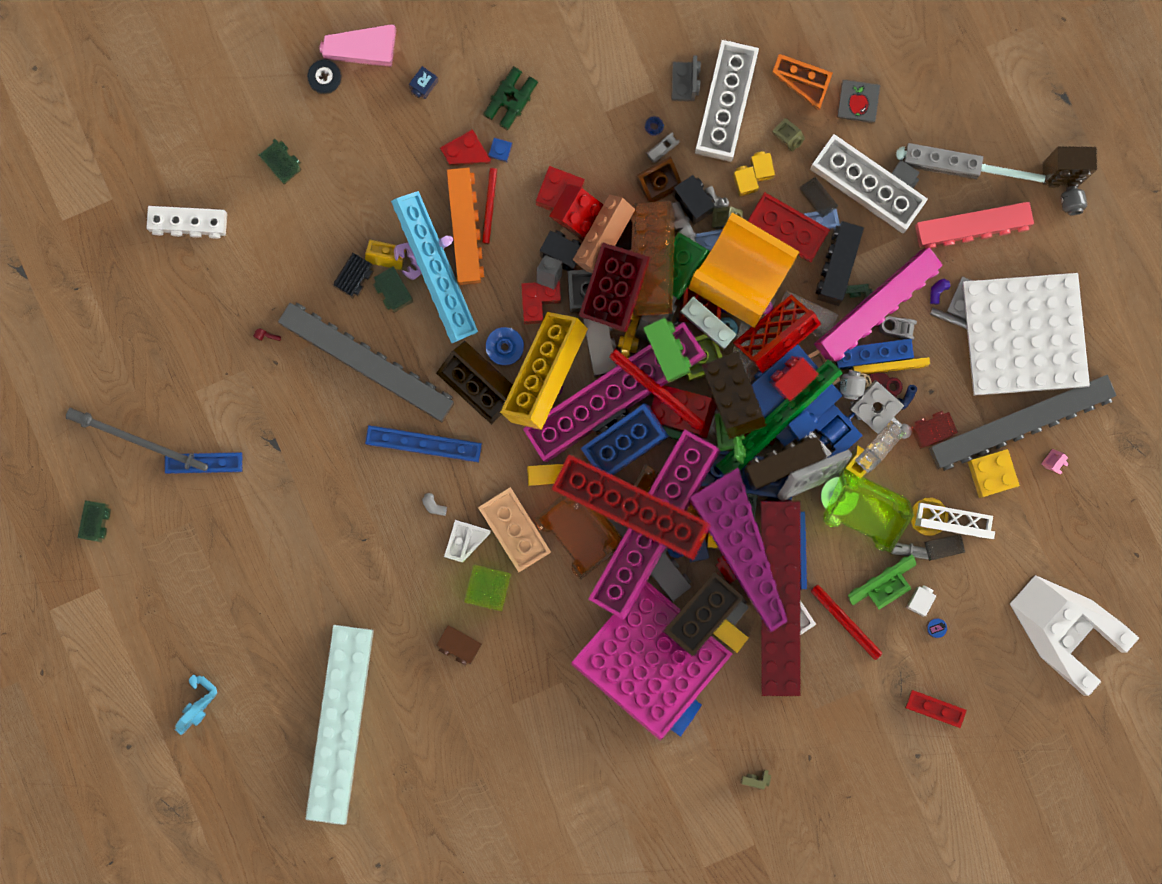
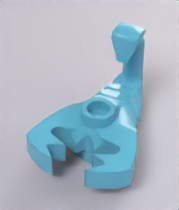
(194, 713)

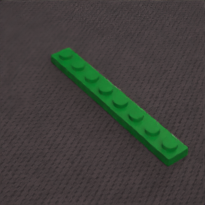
(781, 417)

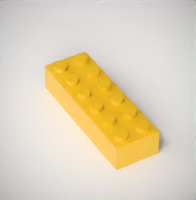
(544, 370)

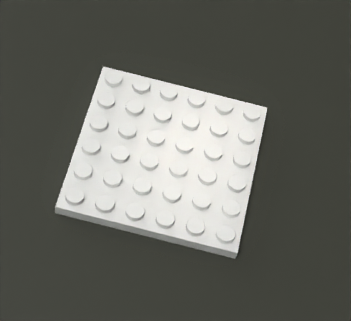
(1025, 334)

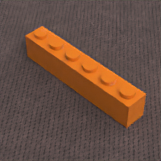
(464, 228)

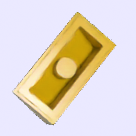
(383, 255)

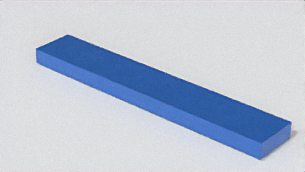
(423, 443)

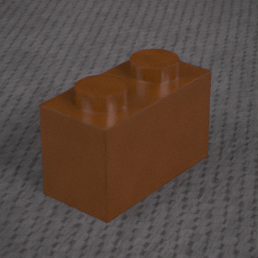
(458, 644)

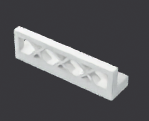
(956, 528)

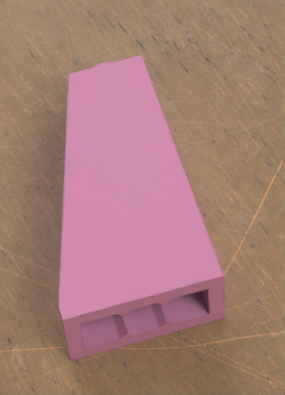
(361, 46)

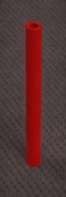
(489, 206)

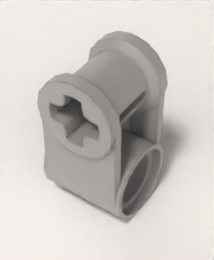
(902, 328)

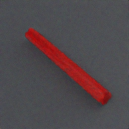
(656, 389)

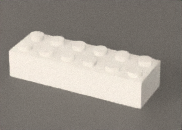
(726, 100)
(868, 183)

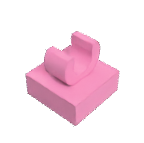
(1055, 461)

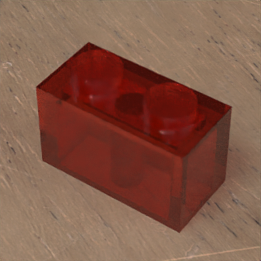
(934, 430)

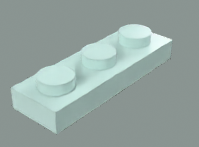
(708, 323)

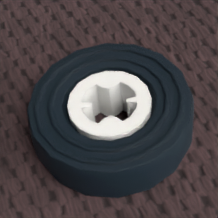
(315, 72)

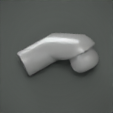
(719, 202)
(432, 507)

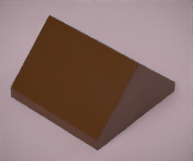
(659, 180)

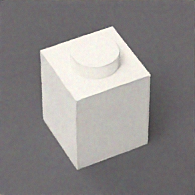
(921, 600)

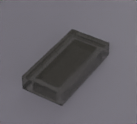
(818, 197)
(944, 547)

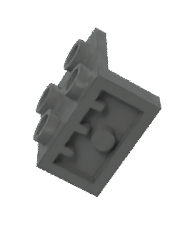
(684, 80)

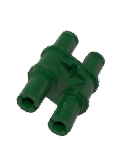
(505, 89)

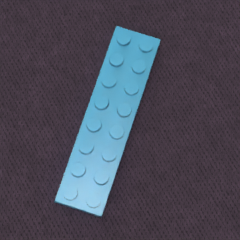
(434, 266)

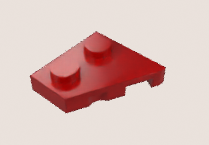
(465, 150)

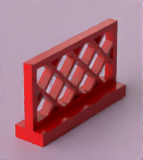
(784, 340)

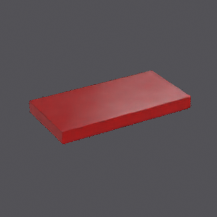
(789, 226)

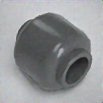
(1073, 201)

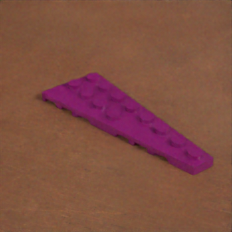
(739, 540)

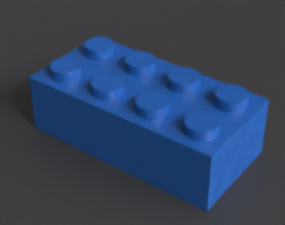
(625, 441)

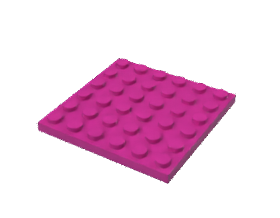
(645, 667)

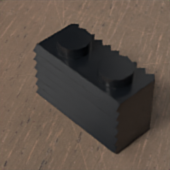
(353, 275)

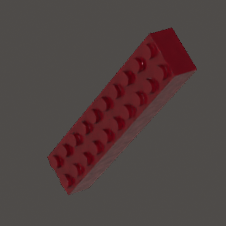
(783, 645)

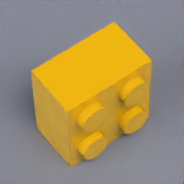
(993, 473)

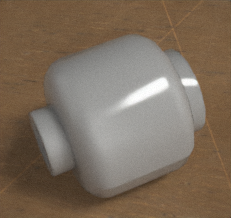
(852, 385)

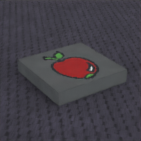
(858, 101)

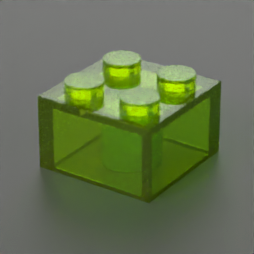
(487, 588)

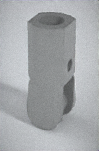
(660, 149)

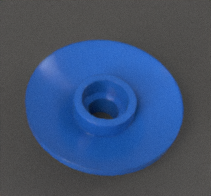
(504, 336)

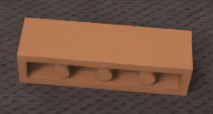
(606, 229)

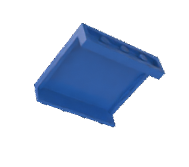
(770, 399)

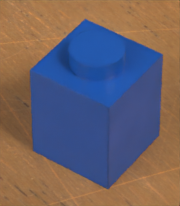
(803, 425)

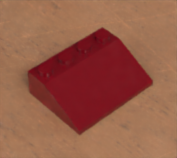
(614, 287)

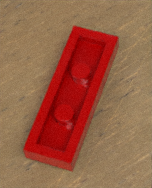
(935, 709)

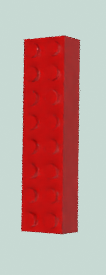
(631, 507)

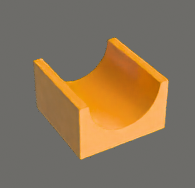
(743, 270)

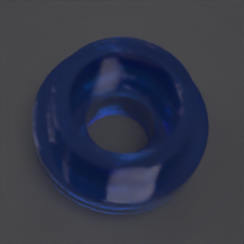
(656, 120)

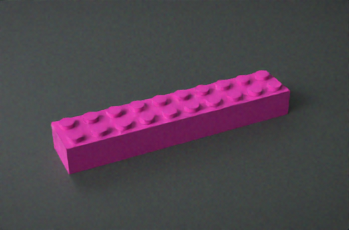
(603, 398)
(639, 554)

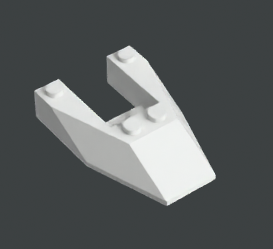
(1057, 624)

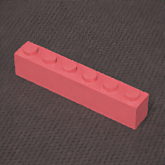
(974, 224)

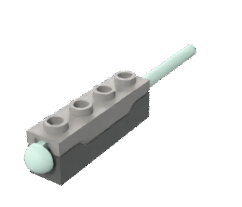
(955, 163)

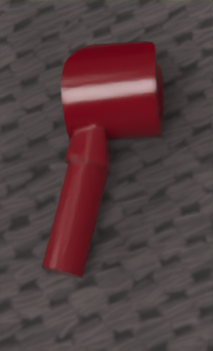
(260, 333)

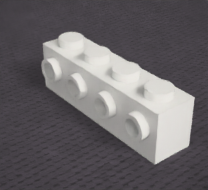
(186, 221)

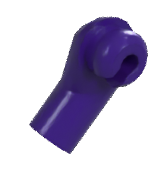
(938, 288)

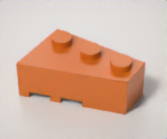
(803, 78)

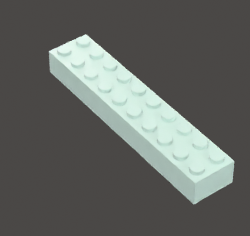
(339, 724)

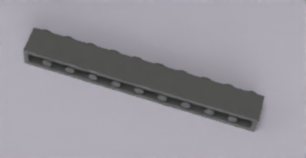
(366, 362)
(1021, 422)

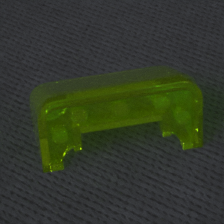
(869, 510)

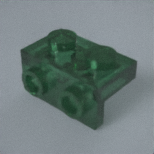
(280, 162)
(93, 521)

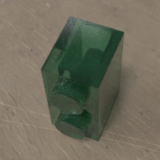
(393, 289)

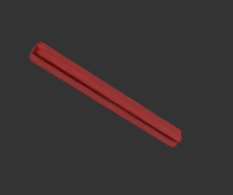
(846, 622)

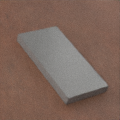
(814, 475)

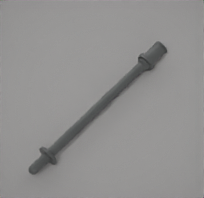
(86, 420)

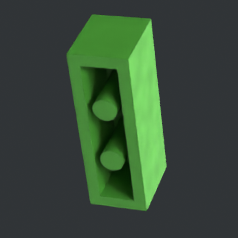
(668, 349)

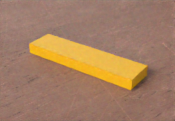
(892, 366)

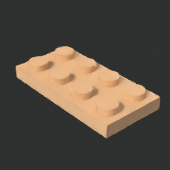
(514, 530)

